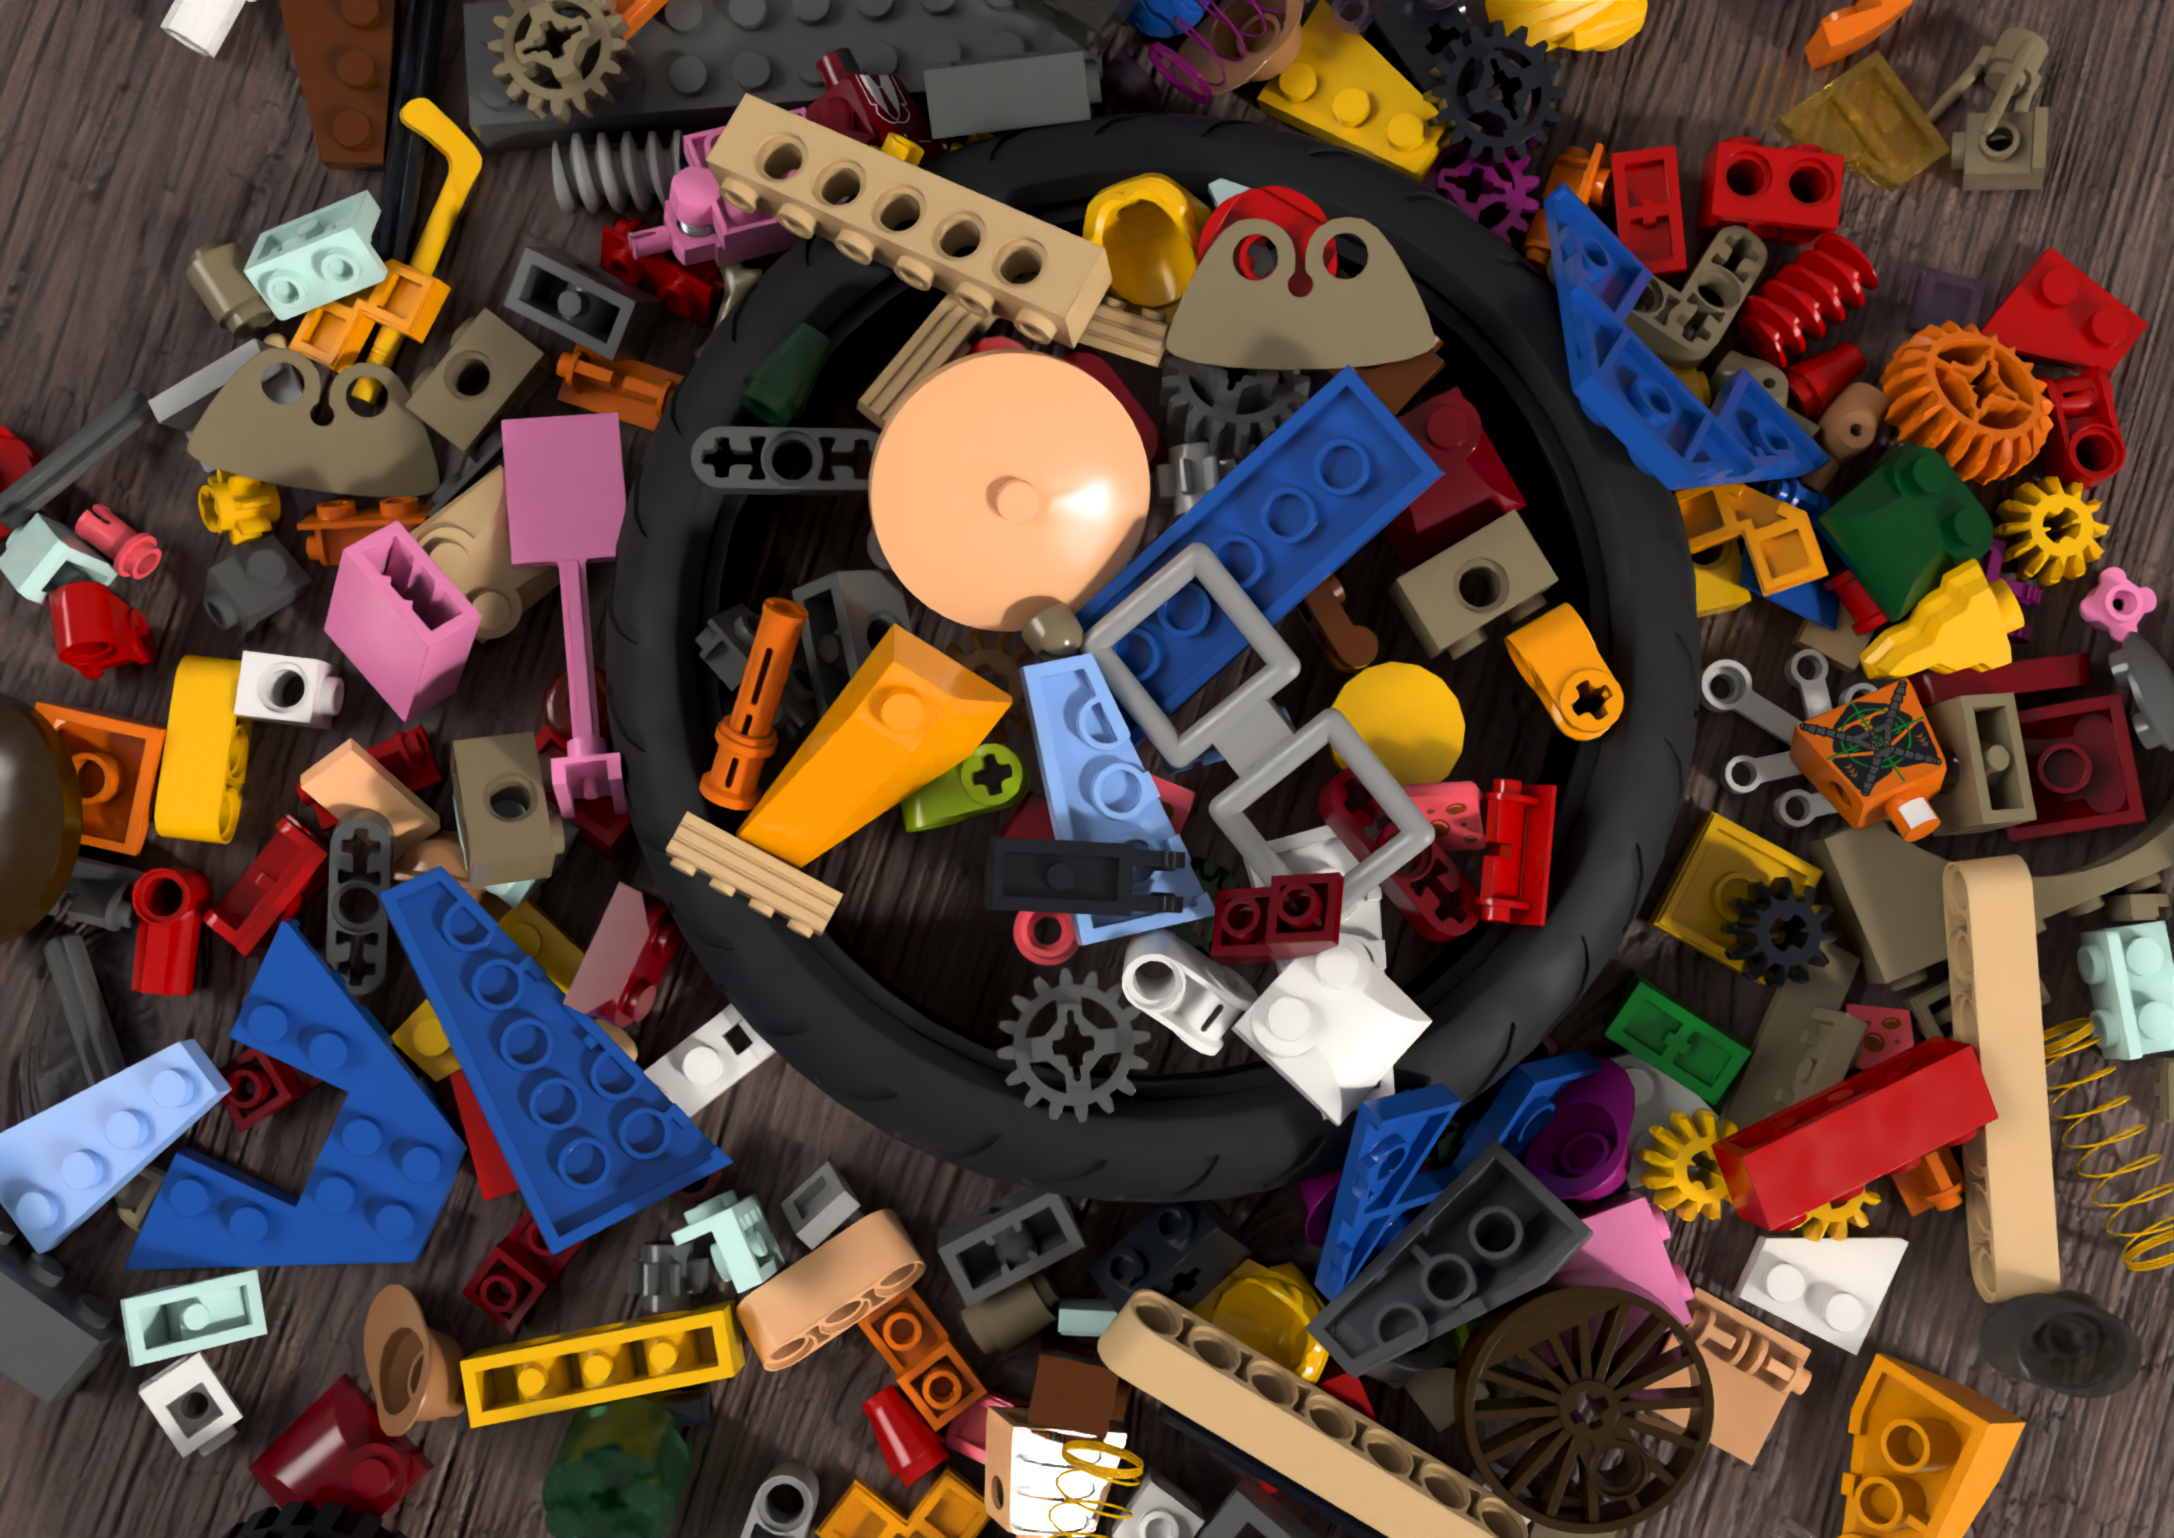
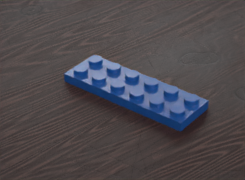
(1277, 528)

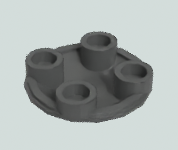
(2153, 687)

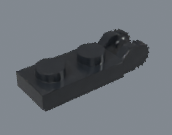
(1073, 877)

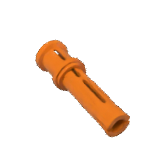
(748, 733)

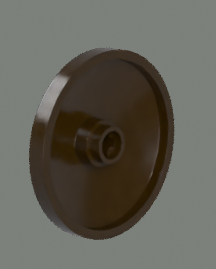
(37, 817)

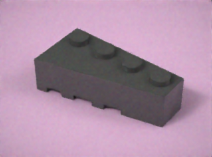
(47, 1327)

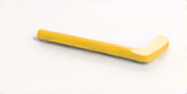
(464, 168)

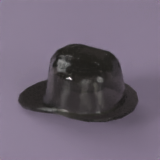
(2062, 1343)

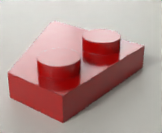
(2064, 318)

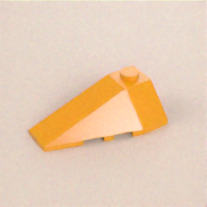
(881, 740)
(1921, 1453)

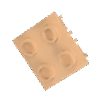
(1748, 1370)

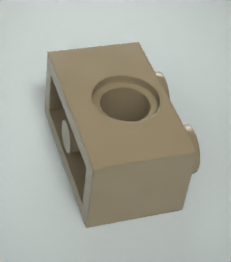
(516, 378)
(1500, 555)
(1985, 764)
(498, 846)

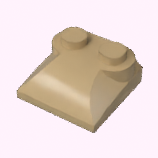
(473, 549)

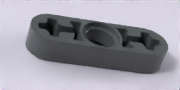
(741, 475)
(344, 856)

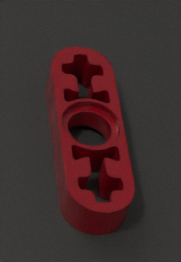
(2020, 677)
(1416, 906)

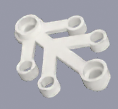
(1777, 723)

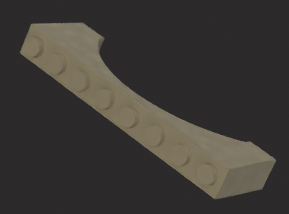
(1893, 892)

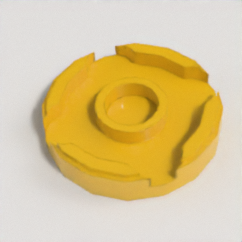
(1405, 720)

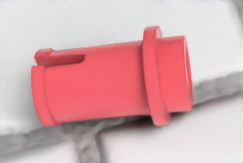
(131, 551)

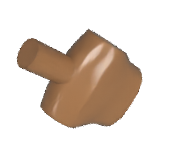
(1847, 430)

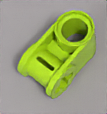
(960, 792)

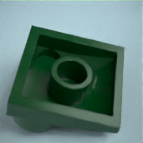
(1906, 527)

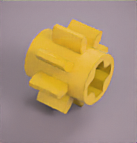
(239, 506)

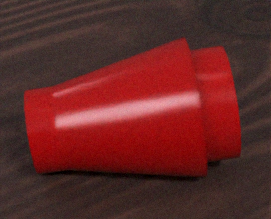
(1821, 378)
(904, 1436)

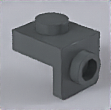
(253, 587)

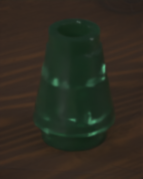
(786, 377)

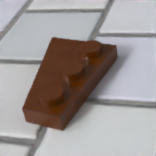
(347, 75)

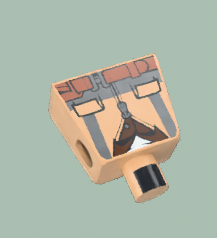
(1022, 1473)

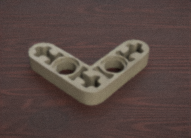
(1671, 310)

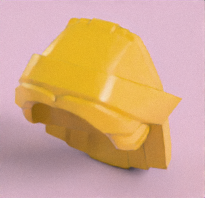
(1571, 23)
(1149, 240)
(1270, 1315)

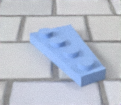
(1102, 790)
(94, 1143)

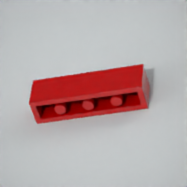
(1855, 1133)

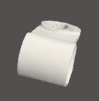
(1195, 999)

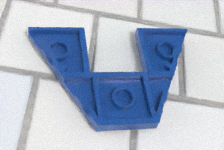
(1636, 394)
(1394, 1135)
(379, 1169)

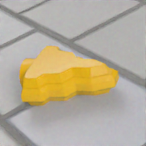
(1949, 629)

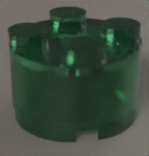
(617, 1473)

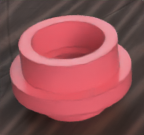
(1041, 953)

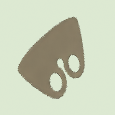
(1266, 327)
(283, 446)

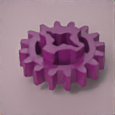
(1493, 196)

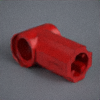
(168, 940)

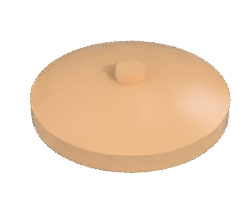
(1008, 488)

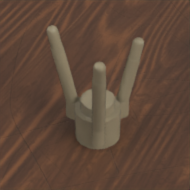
(2009, 71)

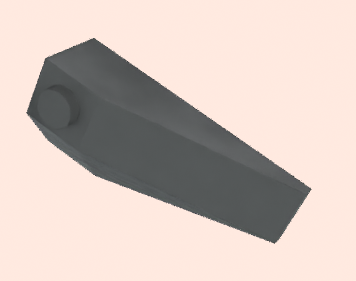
(1461, 1257)

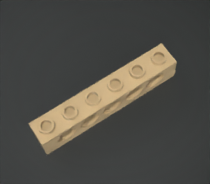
(769, 141)

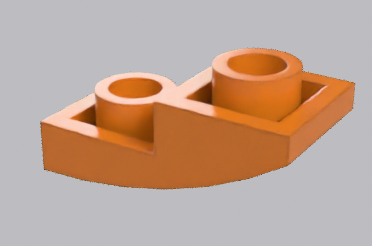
(1852, 29)
(924, 1357)

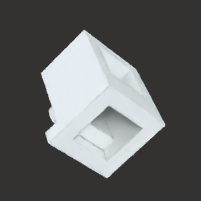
(167, 1390)

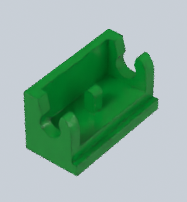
(1675, 1038)

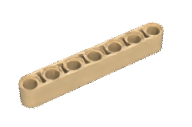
(2000, 1015)
(1296, 1426)

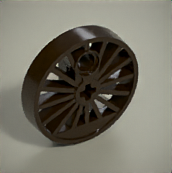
(1612, 1394)

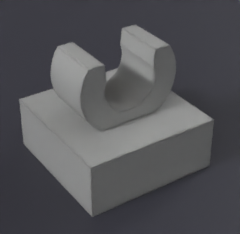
(821, 1206)

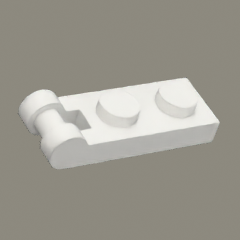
(707, 1062)

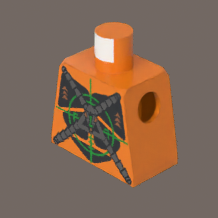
(1875, 760)

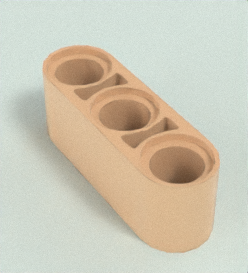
(830, 1289)

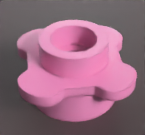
(2098, 604)

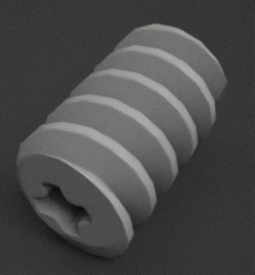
(615, 173)

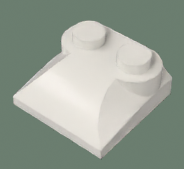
(1332, 1026)

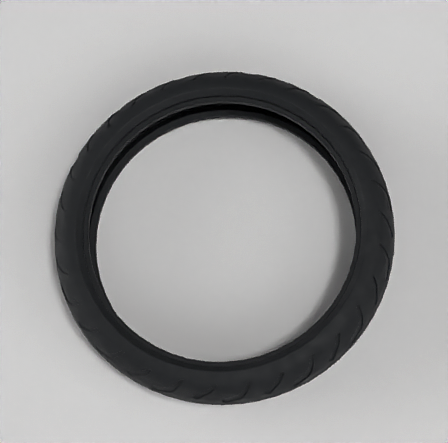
(1243, 1126)

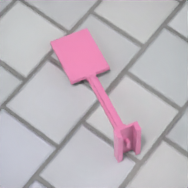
(568, 513)

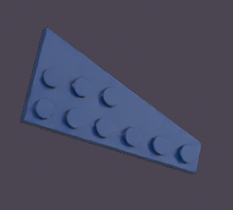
(557, 1092)

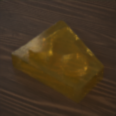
(1870, 122)

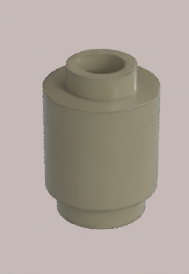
(226, 290)
(1012, 1313)

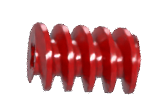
(1803, 297)

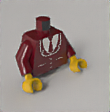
(876, 112)

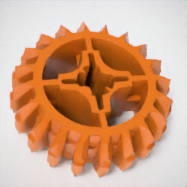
(1967, 401)

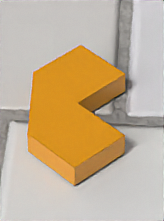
(402, 302)
(1774, 532)
(947, 1510)

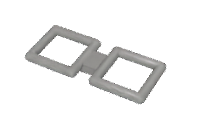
(1251, 727)

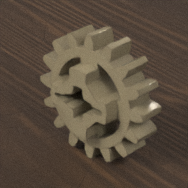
(532, 51)

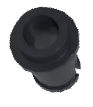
(687, 1404)

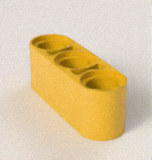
(203, 753)

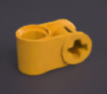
(1557, 662)

